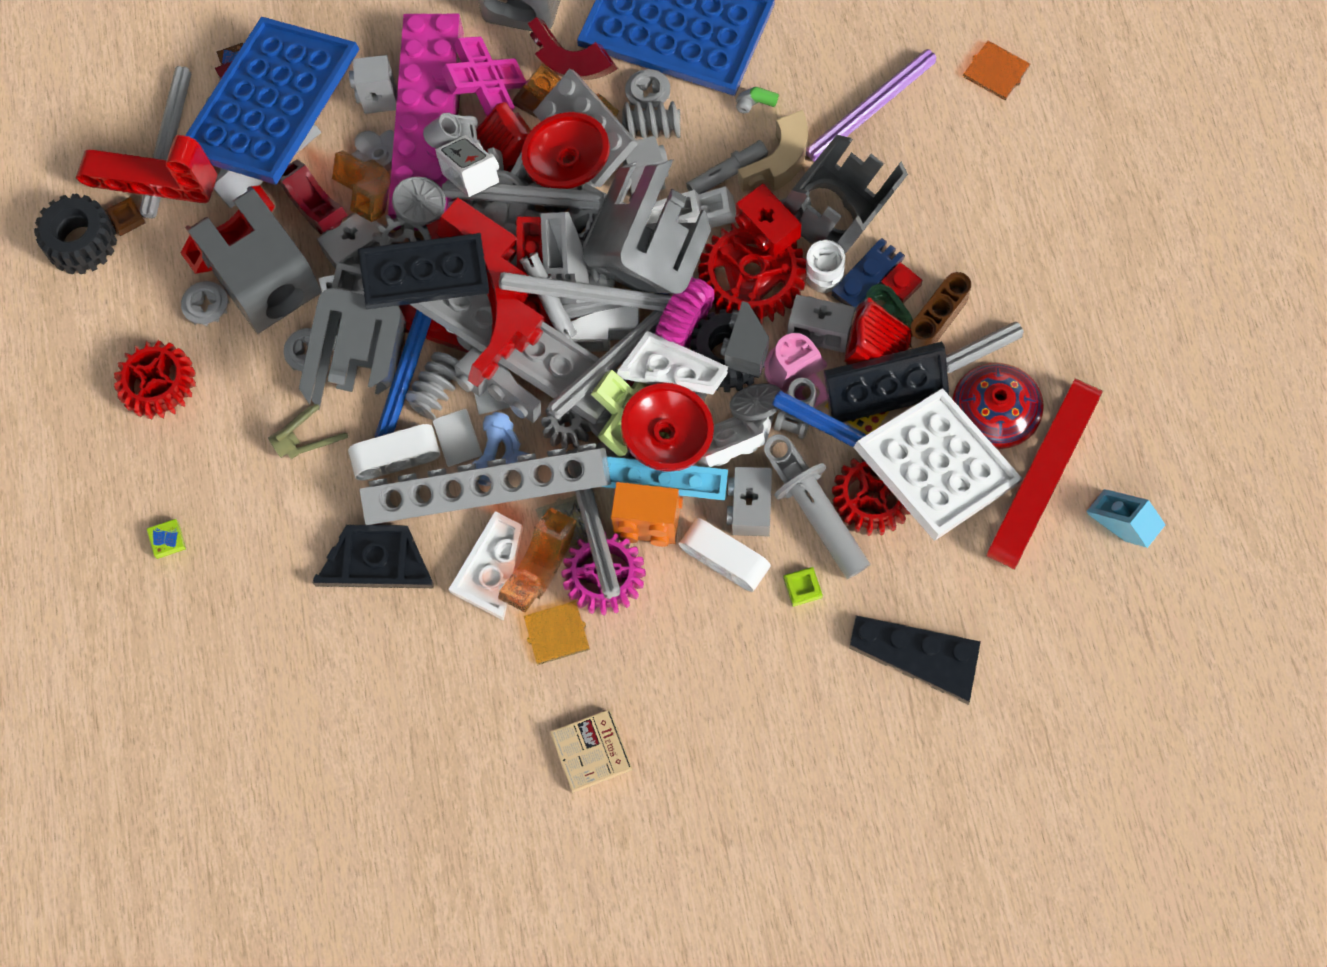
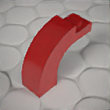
(232, 231)

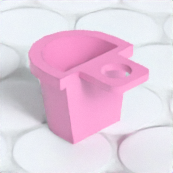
(792, 359)

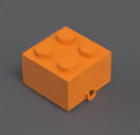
(646, 513)

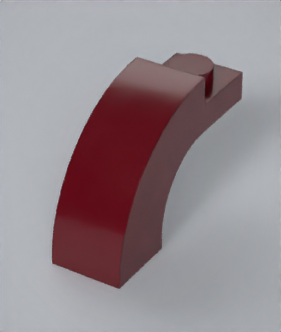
(587, 63)
(310, 198)

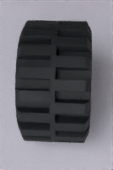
(65, 217)
(709, 335)

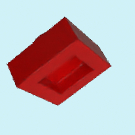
(903, 282)

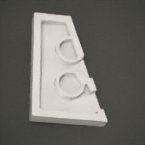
(655, 364)
(489, 565)

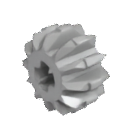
(558, 433)

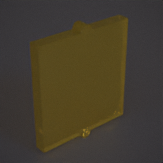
(556, 632)

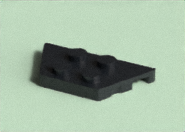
(375, 559)

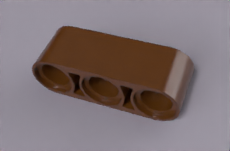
(943, 300)

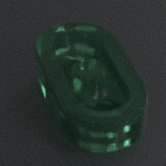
(892, 305)

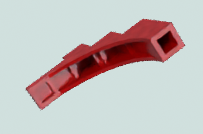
(512, 321)

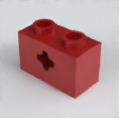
(767, 221)

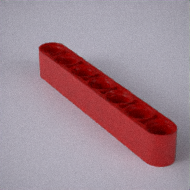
(1044, 474)

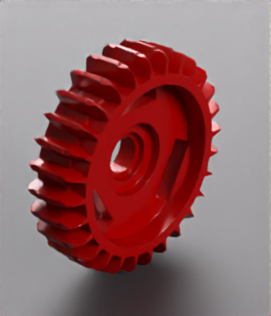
(733, 255)

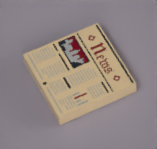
(591, 751)

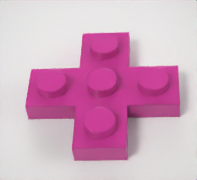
(482, 74)

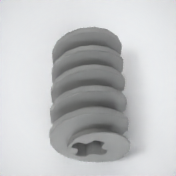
(651, 119)
(432, 384)

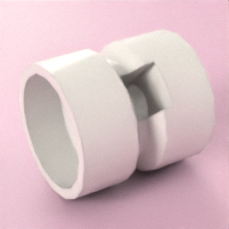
(825, 265)

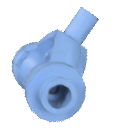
(498, 429)

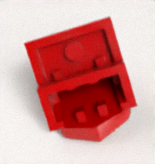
(504, 132)
(875, 334)

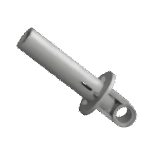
(822, 515)

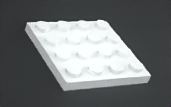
(937, 463)

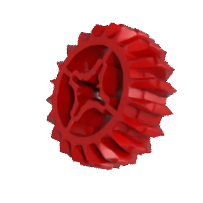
(160, 392)
(853, 508)

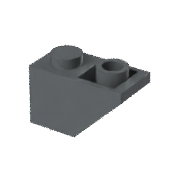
(748, 343)

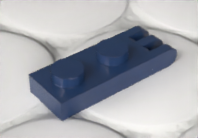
(866, 273)

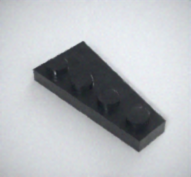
(930, 656)

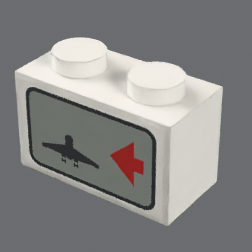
(468, 165)

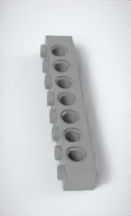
(379, 509)

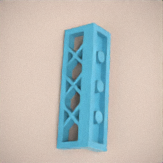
(691, 482)

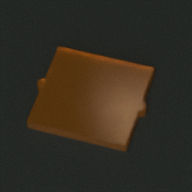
(996, 70)

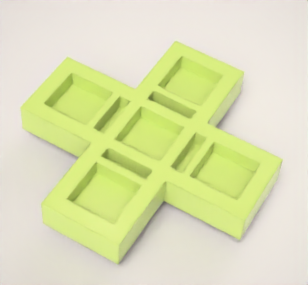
(614, 395)

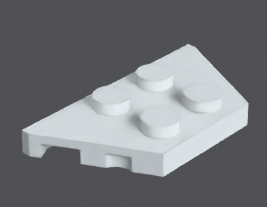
(735, 438)

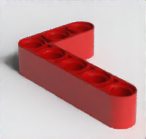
(183, 176)

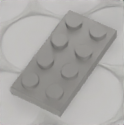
(574, 95)

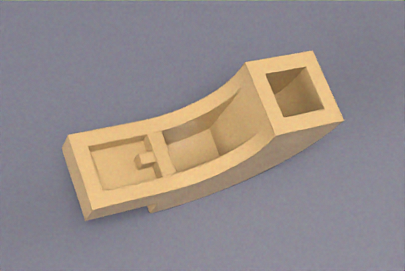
(785, 161)

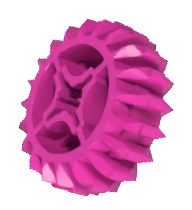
(685, 311)
(575, 572)

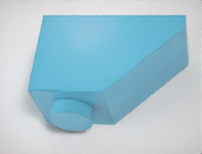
(1127, 517)

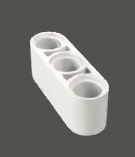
(394, 452)
(724, 554)

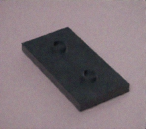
(423, 271)
(886, 382)

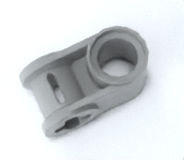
(449, 128)
(802, 427)

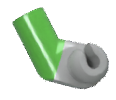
(753, 96)

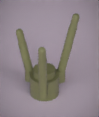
(285, 439)

